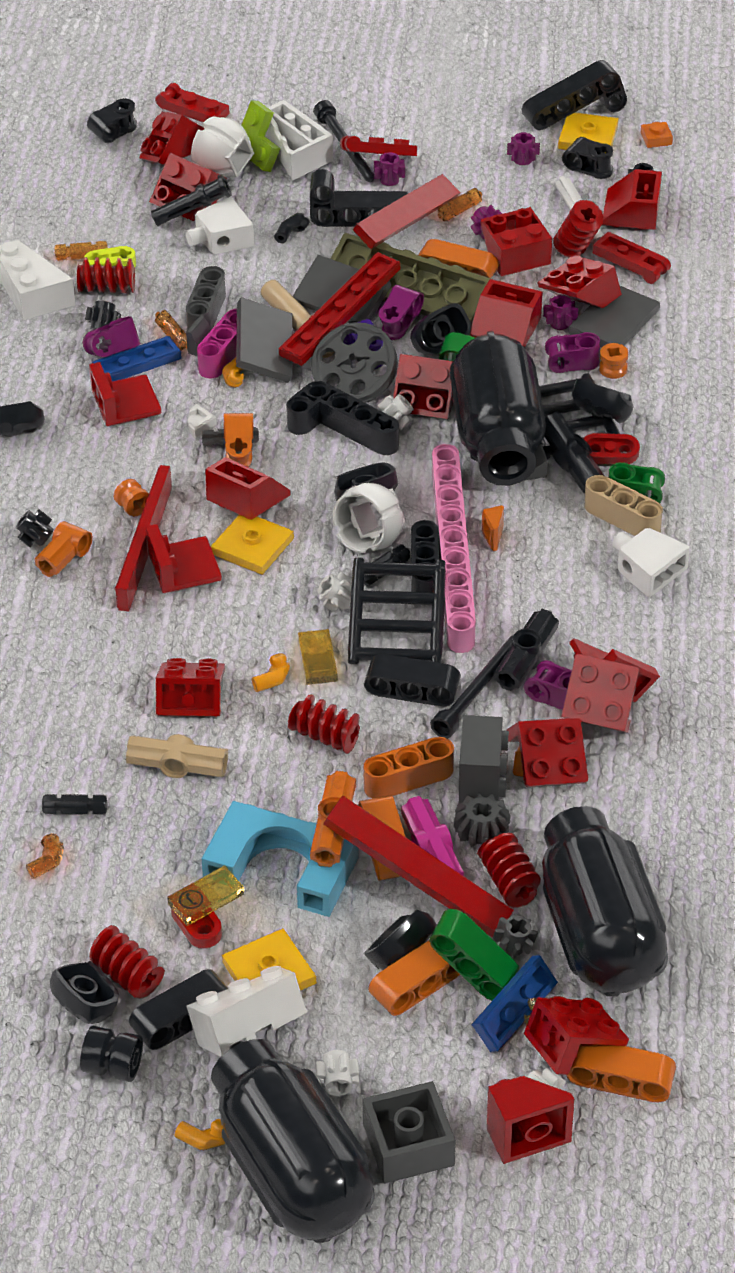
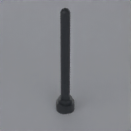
(326, 113)
(447, 721)

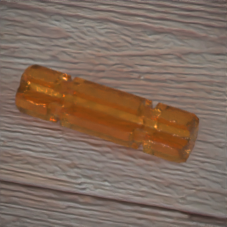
(459, 204)
(77, 250)
(171, 328)

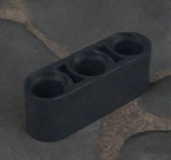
(424, 551)
(412, 680)
(166, 1015)

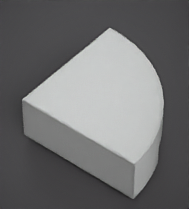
(200, 420)

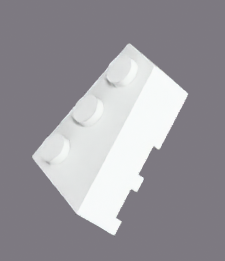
(301, 140)
(33, 282)
(246, 1009)

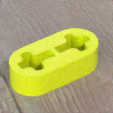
(113, 253)

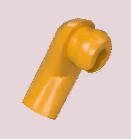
(232, 374)
(275, 675)
(199, 1138)

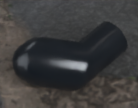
(286, 227)

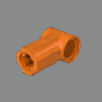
(65, 544)

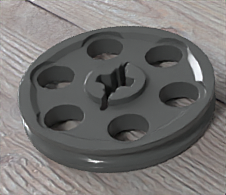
(359, 350)

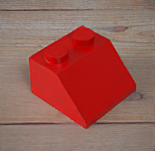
(528, 1117)

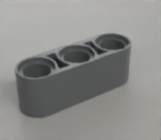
(207, 296)

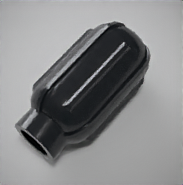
(498, 407)
(602, 903)
(291, 1142)

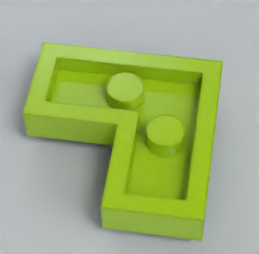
(256, 125)

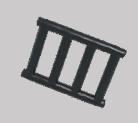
(568, 406)
(359, 596)

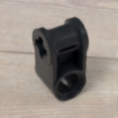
(111, 122)
(588, 156)

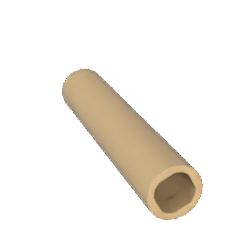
(281, 299)

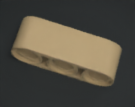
(621, 505)

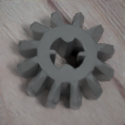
(481, 819)

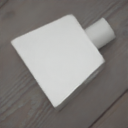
(222, 228)
(650, 559)

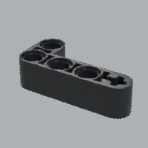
(574, 93)
(344, 208)
(343, 413)

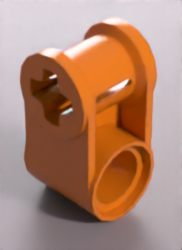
(238, 437)

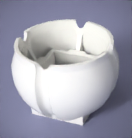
(222, 146)
(357, 521)

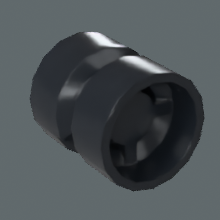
(117, 1054)

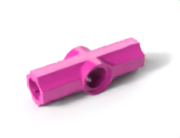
(428, 832)

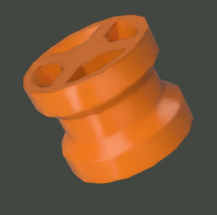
(613, 360)
(131, 497)

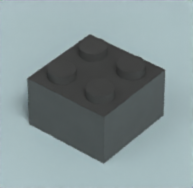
(482, 757)
(408, 1132)

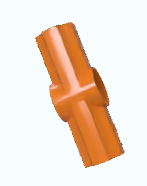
(326, 843)

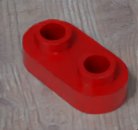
(610, 448)
(203, 932)

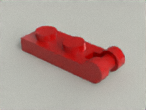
(190, 104)
(377, 146)
(631, 256)

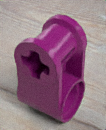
(400, 311)
(115, 337)
(575, 352)
(551, 683)

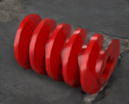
(578, 228)
(106, 275)
(325, 724)
(510, 869)
(126, 962)

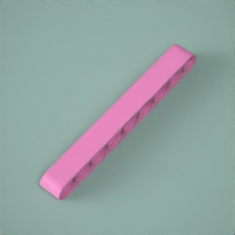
(453, 548)

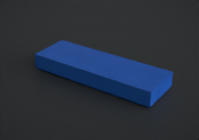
(140, 358)
(508, 1008)

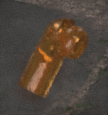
(50, 856)

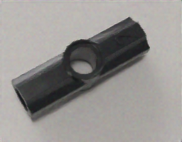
(570, 449)
(526, 649)

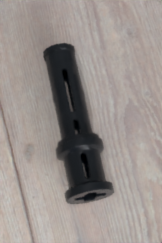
(202, 195)

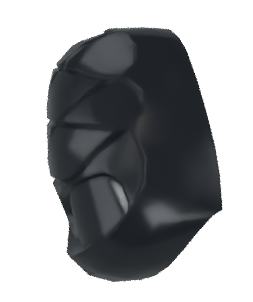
(431, 331)
(602, 401)
(20, 417)
(377, 473)
(400, 939)
(84, 991)

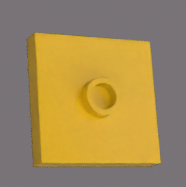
(593, 127)
(252, 543)
(266, 952)

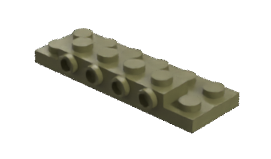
(437, 281)

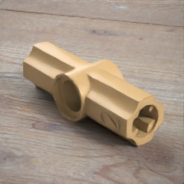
(177, 756)

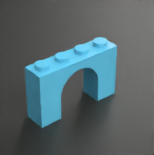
(252, 830)

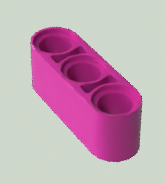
(218, 346)

